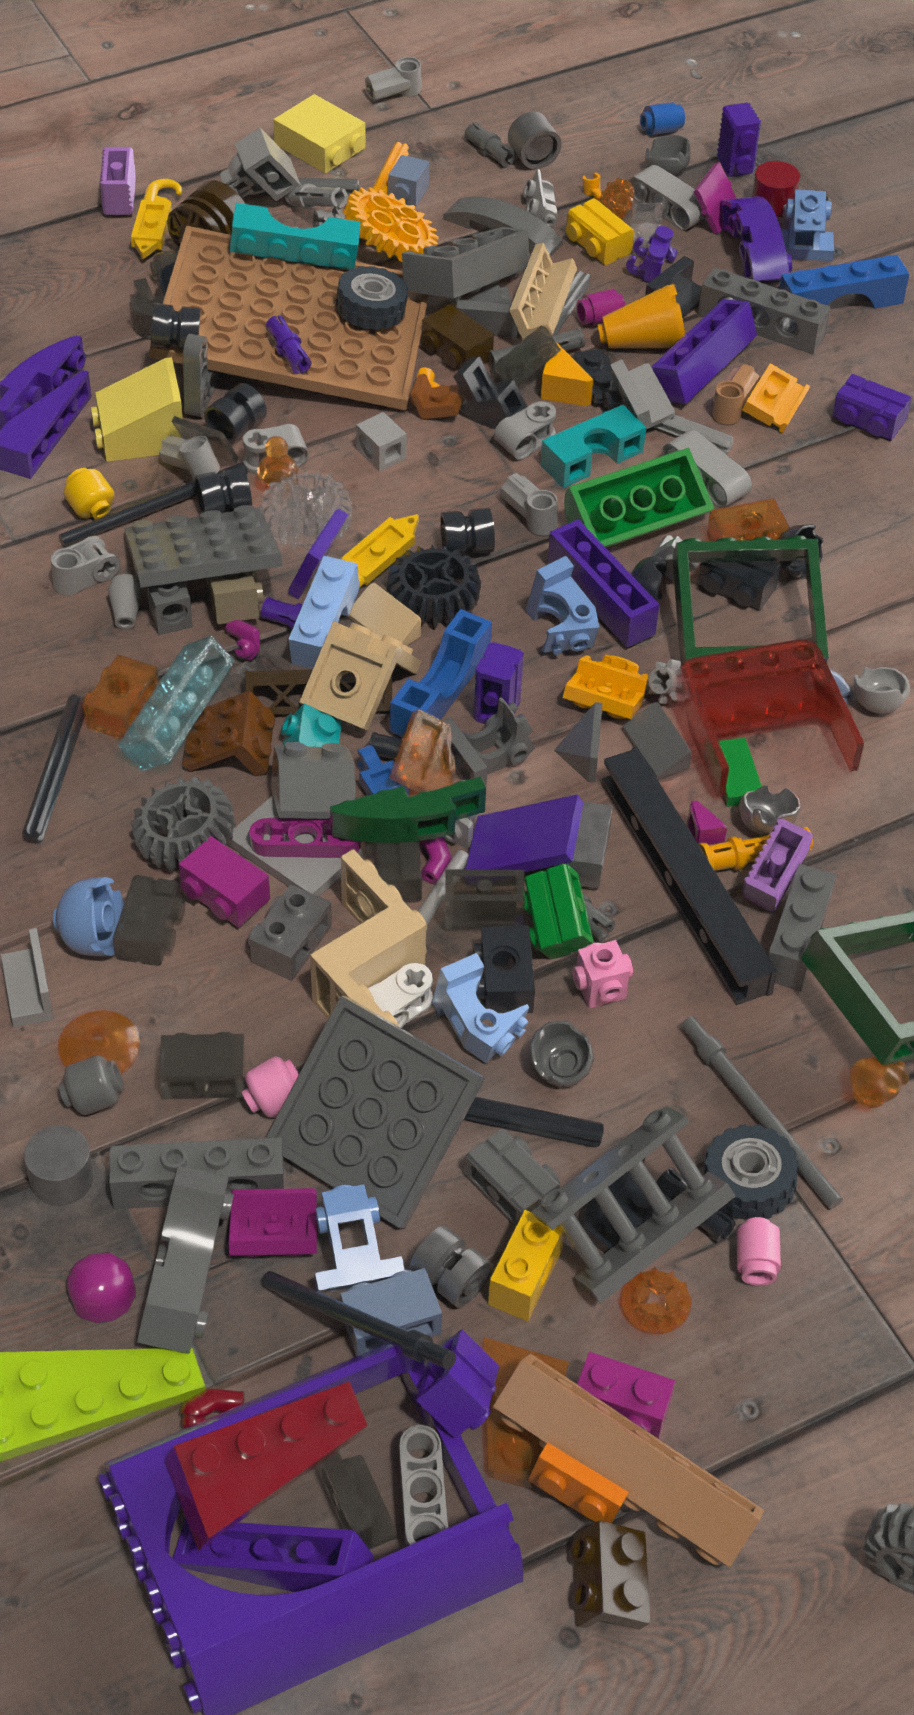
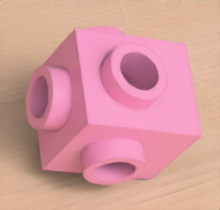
(602, 973)

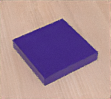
(319, 549)

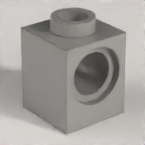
(381, 441)

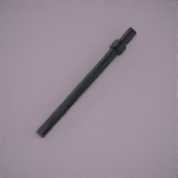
(132, 512)
(412, 1343)

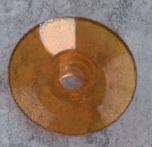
(118, 1043)

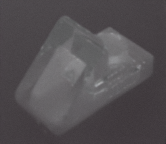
(644, 220)

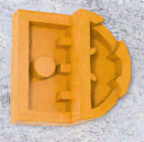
(609, 682)

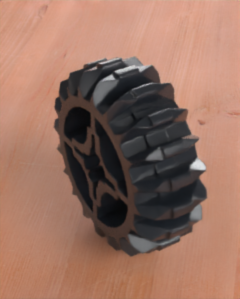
(435, 583)

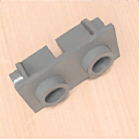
(541, 199)

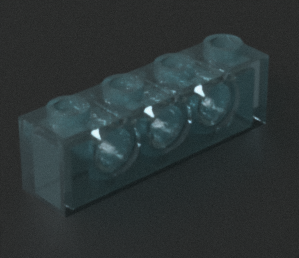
(176, 703)

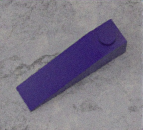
(38, 429)
(276, 1554)

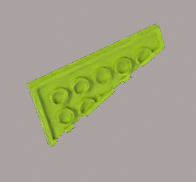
(76, 1392)

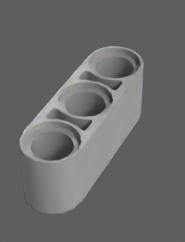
(678, 198)
(721, 475)
(422, 1476)

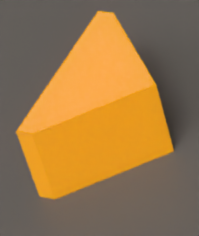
(566, 381)

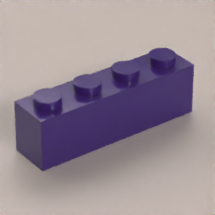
(705, 350)
(612, 590)

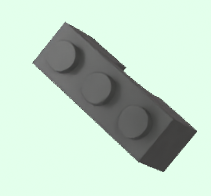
(801, 918)

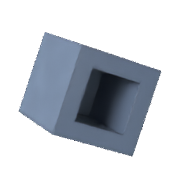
(409, 179)

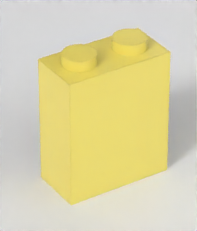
(319, 133)

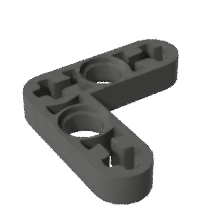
(198, 379)

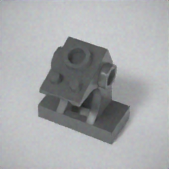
(503, 731)

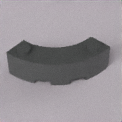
(181, 1268)

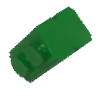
(557, 911)

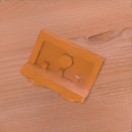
(577, 1485)

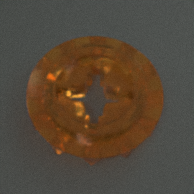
(618, 197)
(652, 1316)

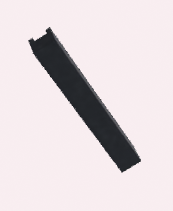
(689, 878)

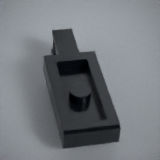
(597, 366)

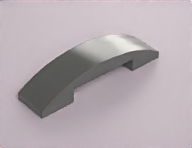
(499, 214)

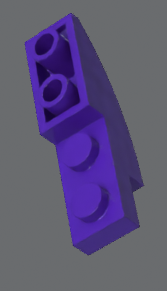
(40, 376)

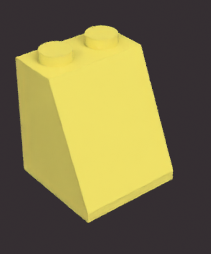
(138, 412)

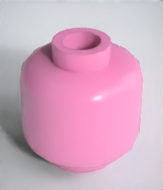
(270, 1085)

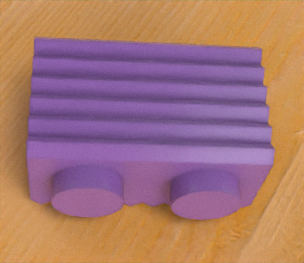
(117, 181)
(776, 865)

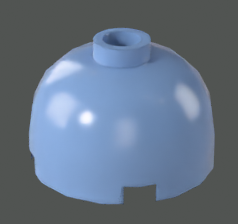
(89, 916)

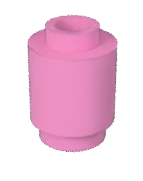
(758, 1251)

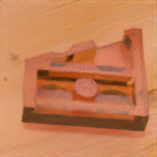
(425, 754)

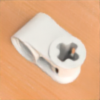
(403, 995)

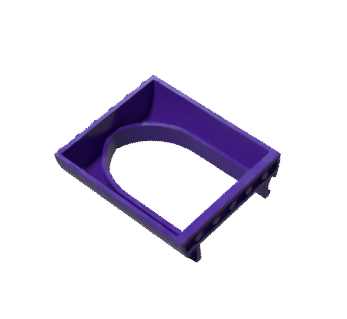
(260, 1645)

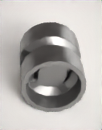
(456, 1270)

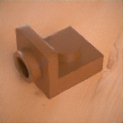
(435, 401)

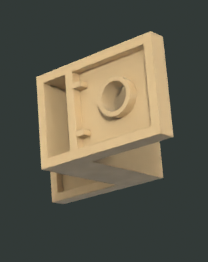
(374, 950)

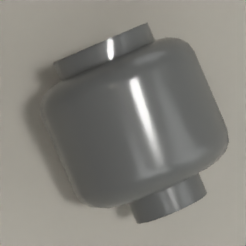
(91, 1084)

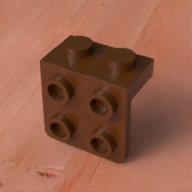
(231, 728)

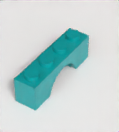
(327, 245)

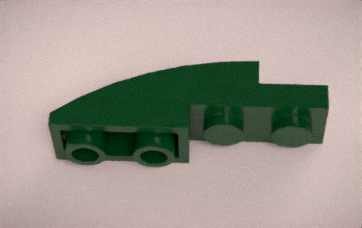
(397, 818)

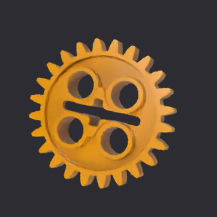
(389, 223)

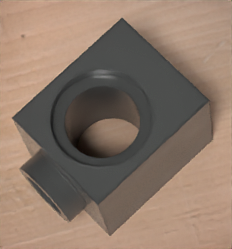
(170, 607)

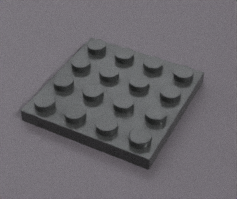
(201, 546)
(375, 1109)

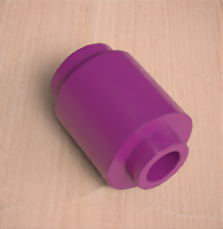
(598, 304)

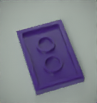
(527, 836)

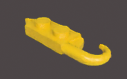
(152, 217)
(382, 547)

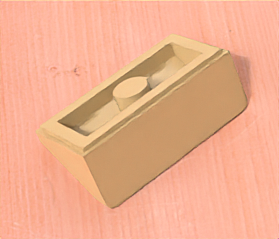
(385, 615)

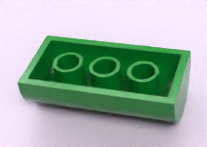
(639, 498)

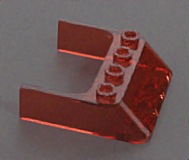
(761, 692)

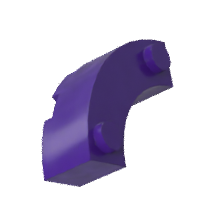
(761, 238)

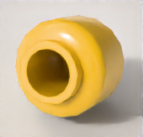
(88, 493)

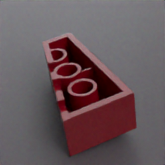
(254, 1460)

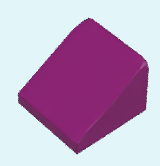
(705, 825)

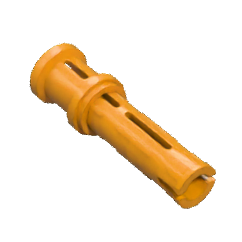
(735, 852)

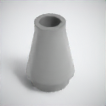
(125, 599)

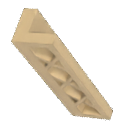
(542, 292)

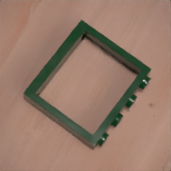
(731, 550)
(849, 990)

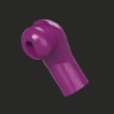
(248, 636)
(438, 858)

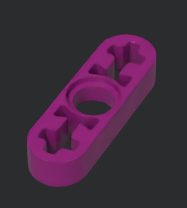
(292, 848)

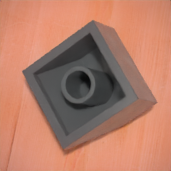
(311, 779)

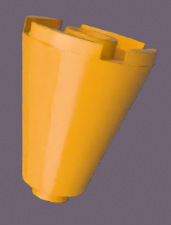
(645, 323)

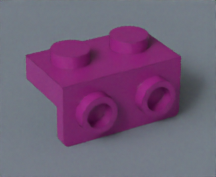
(273, 1222)

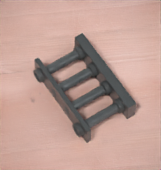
(655, 1236)

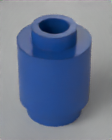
(662, 118)

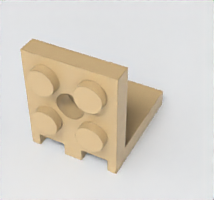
(369, 659)

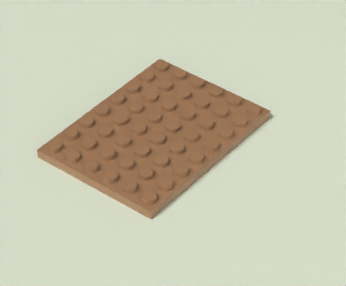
(246, 290)

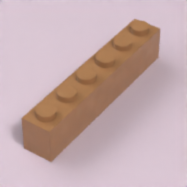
(654, 1474)

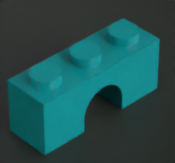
(612, 433)

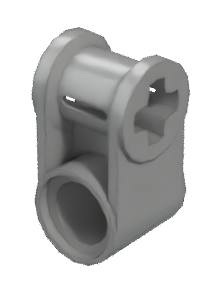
(525, 430)
(289, 432)
(80, 566)

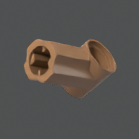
(733, 394)

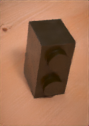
(456, 337)

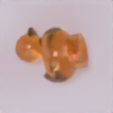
(276, 462)
(876, 1083)

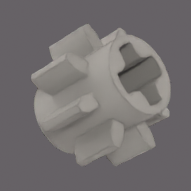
(667, 682)

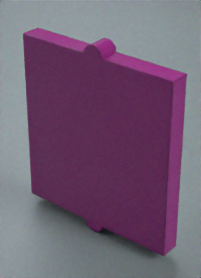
(710, 192)

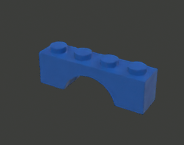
(880, 279)
(452, 669)

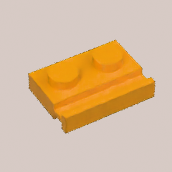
(775, 398)

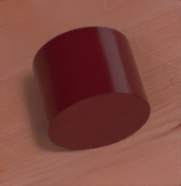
(776, 183)

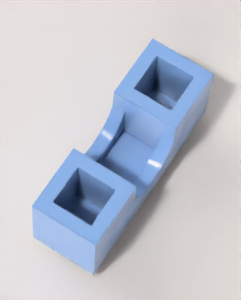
(328, 598)

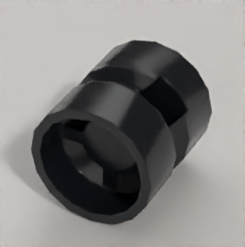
(173, 326)
(236, 412)
(223, 491)
(468, 531)

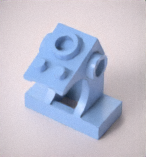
(458, 1000)

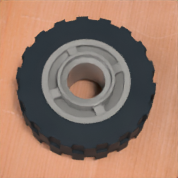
(371, 297)
(757, 1151)

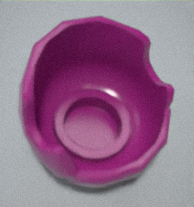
(101, 1287)

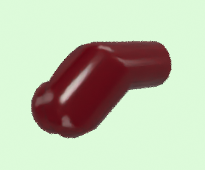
(209, 1401)

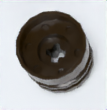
(207, 208)

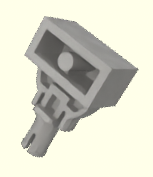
(260, 168)

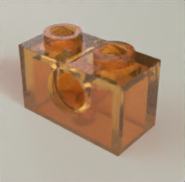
(747, 521)
(119, 696)

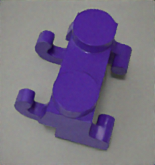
(653, 256)

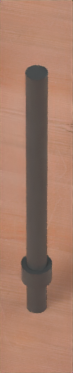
(714, 1054)

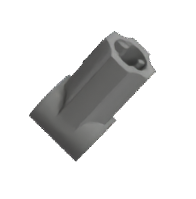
(402, 80)
(189, 454)
(534, 504)

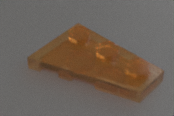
(509, 1451)

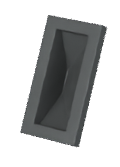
(582, 744)

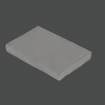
(307, 873)

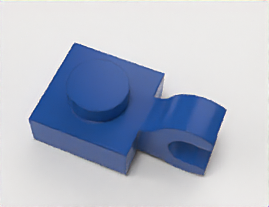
(375, 774)

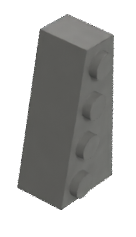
(466, 263)

